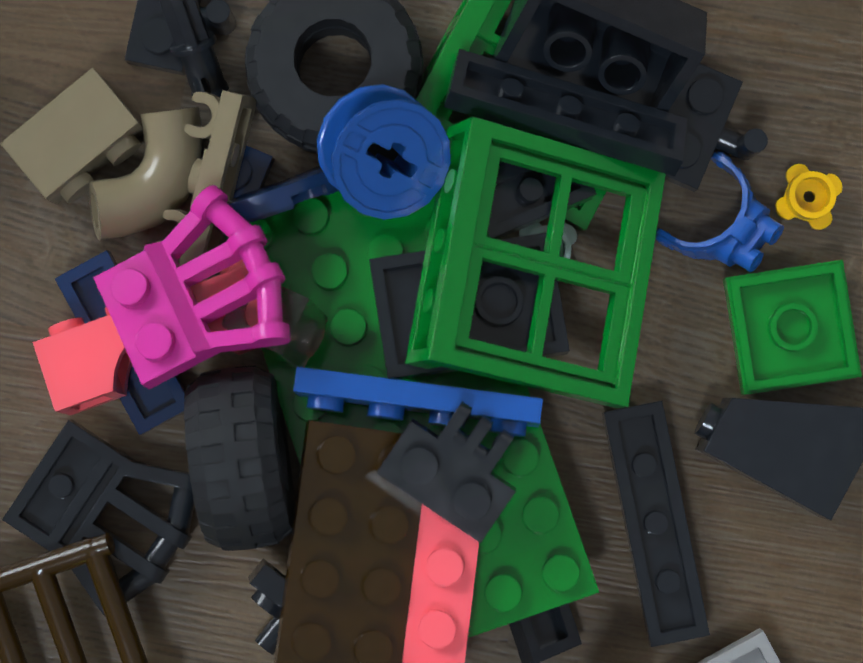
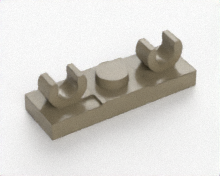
(221, 161)

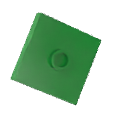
(792, 327)

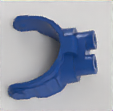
(742, 239)

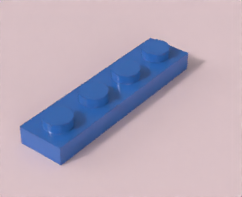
(391, 398)

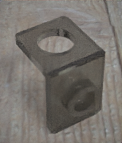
(305, 322)

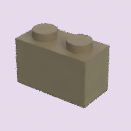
(74, 138)

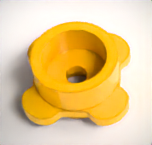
(824, 188)

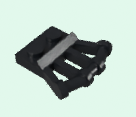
(74, 489)

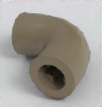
(159, 184)

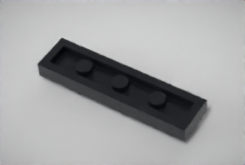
(567, 112)
(655, 523)

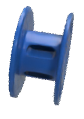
(377, 183)

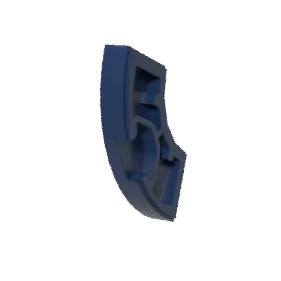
(282, 195)

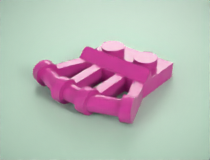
(158, 311)

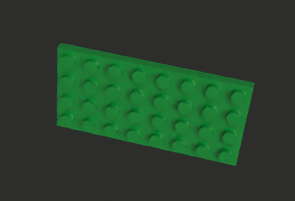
(534, 548)

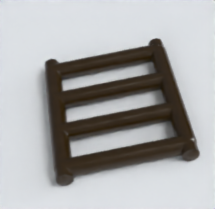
(42, 572)

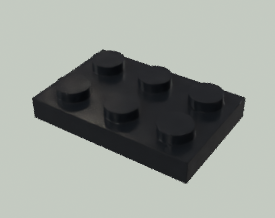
(499, 316)

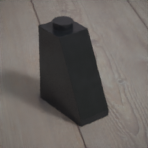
(787, 447)

